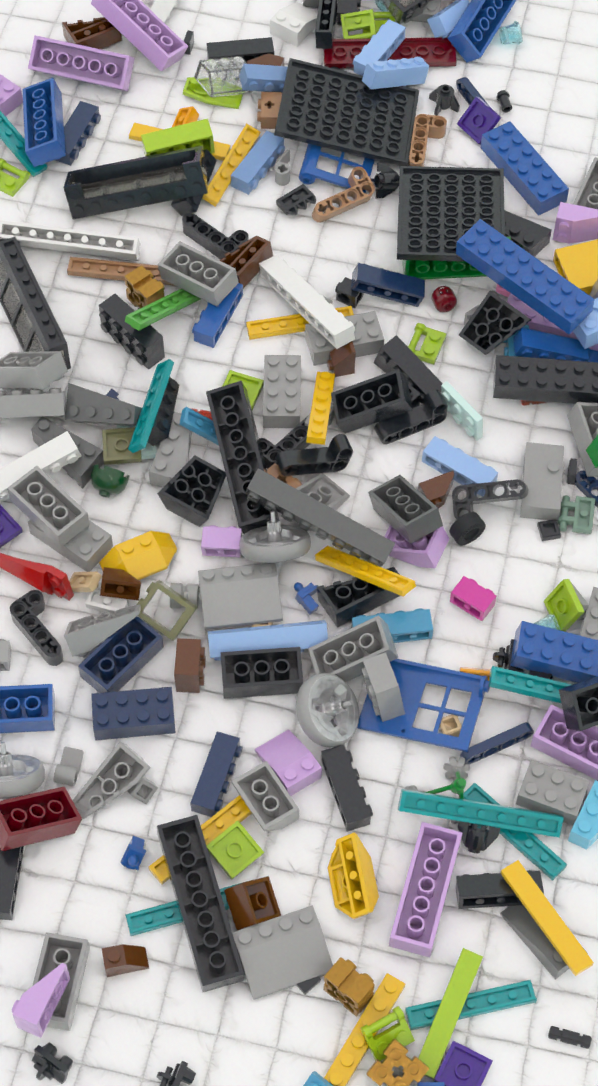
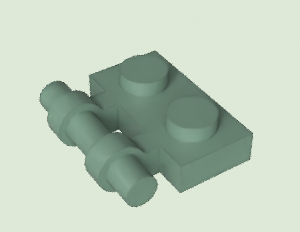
(583, 514)

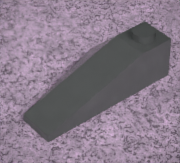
(534, 938)

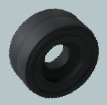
(467, 528)

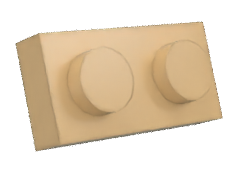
(85, 581)

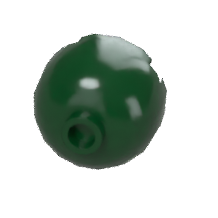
(108, 480)

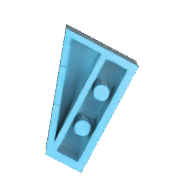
(585, 828)

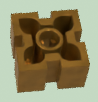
(143, 287)
(349, 986)
(395, 1056)

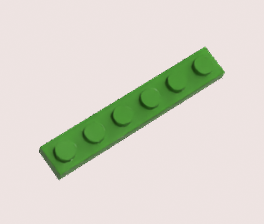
(160, 309)

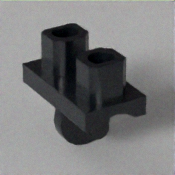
(505, 658)
(49, 1066)
(180, 1073)

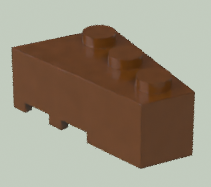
(92, 34)
(248, 257)

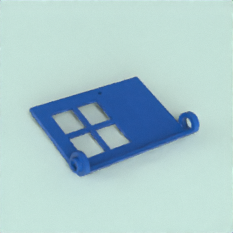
(309, 171)
(412, 682)

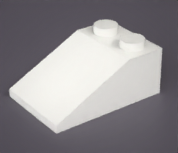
(293, 23)

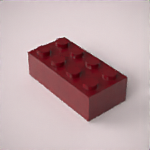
(37, 818)

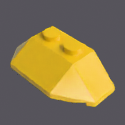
(142, 554)
(352, 877)

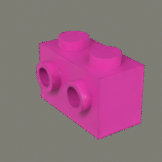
(473, 598)

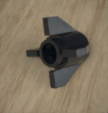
(444, 98)
(386, 180)
(477, 836)

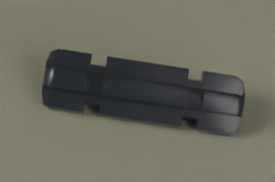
(569, 1037)

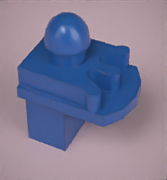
(304, 596)
(134, 853)

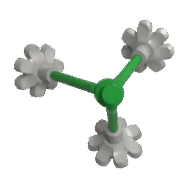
(455, 770)

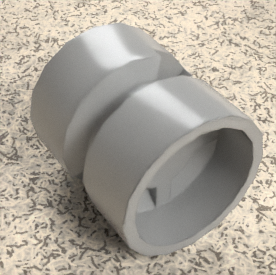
(193, 595)

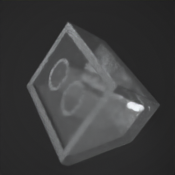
(221, 76)

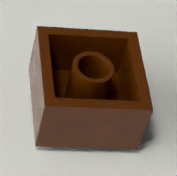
(189, 665)

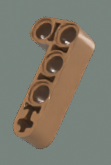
(425, 127)
(341, 199)

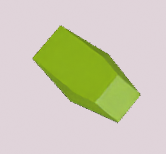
(196, 91)

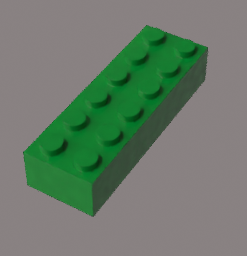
(440, 269)

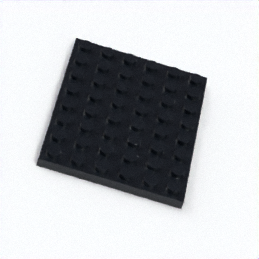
(346, 115)
(442, 205)

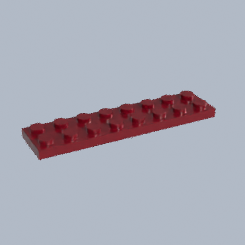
(434, 51)

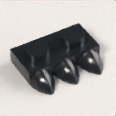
(296, 199)

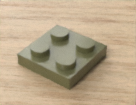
(116, 446)

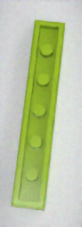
(449, 1010)

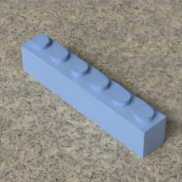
(267, 637)

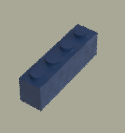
(78, 129)
(388, 284)
(215, 774)

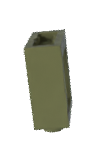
(182, 621)

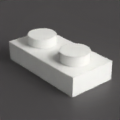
(104, 603)

